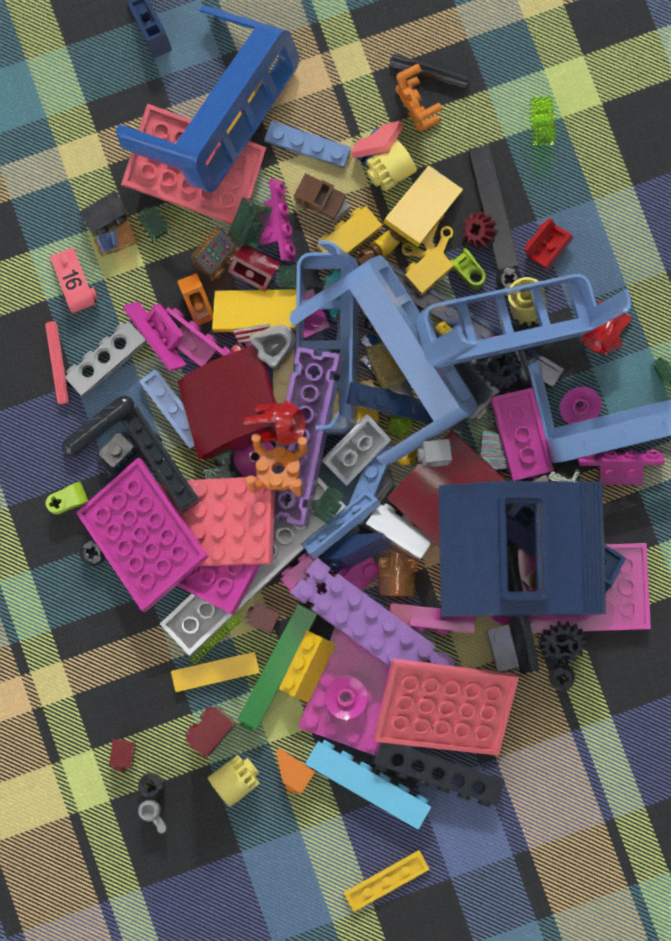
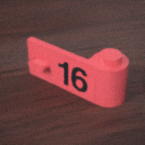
(73, 281)

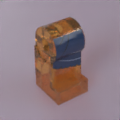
(115, 240)

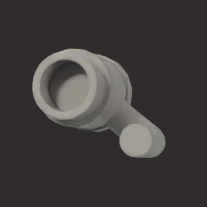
(150, 811)

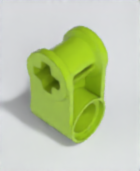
(466, 266)
(71, 497)

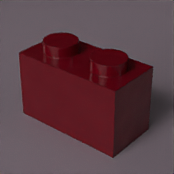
(254, 267)

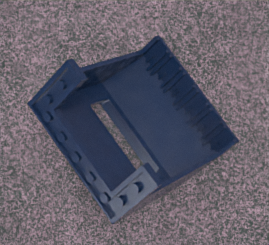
(566, 542)

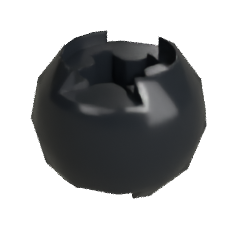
(508, 271)
(85, 557)
(557, 671)
(143, 789)

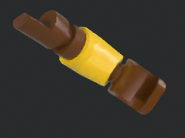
(381, 246)

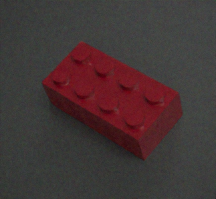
(210, 731)

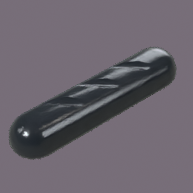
(97, 425)

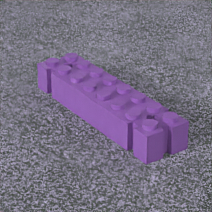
(316, 401)
(364, 619)

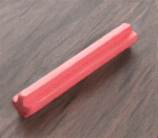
(57, 363)

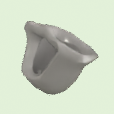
(274, 344)

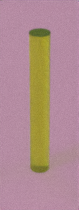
(215, 639)

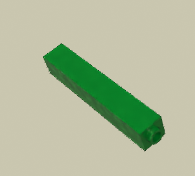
(276, 668)

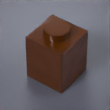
(306, 191)

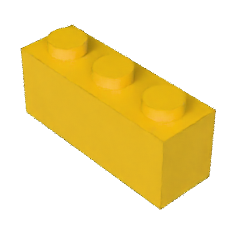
(354, 232)
(307, 666)

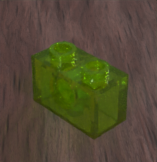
(542, 121)

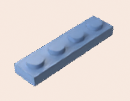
(307, 144)
(168, 404)
(371, 479)
(341, 524)

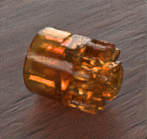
(396, 576)

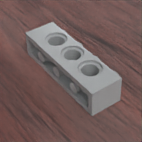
(102, 371)

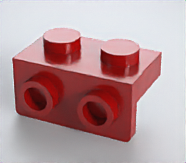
(547, 244)

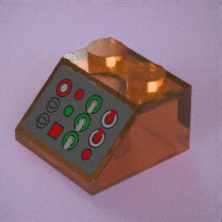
(214, 253)

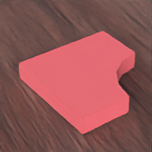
(379, 141)

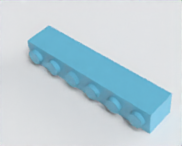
(368, 785)

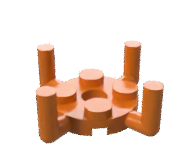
(411, 98)
(277, 457)

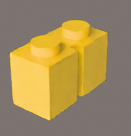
(428, 270)

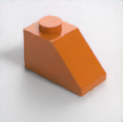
(196, 299)
(293, 772)

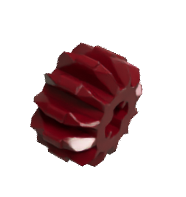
(485, 232)

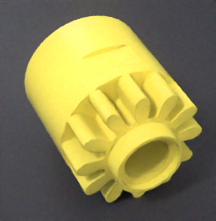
(390, 167)
(522, 303)
(234, 779)

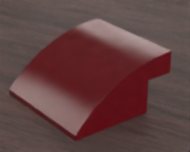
(221, 397)
(419, 492)

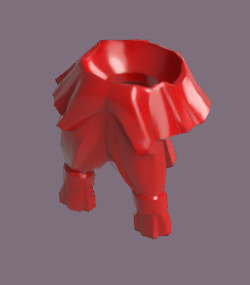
(606, 337)
(282, 415)

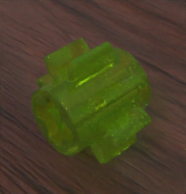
(399, 426)

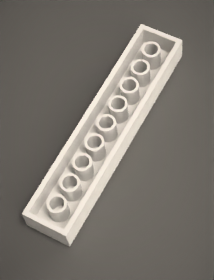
(198, 620)

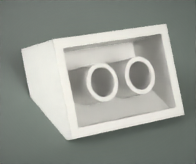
(356, 450)
(399, 531)

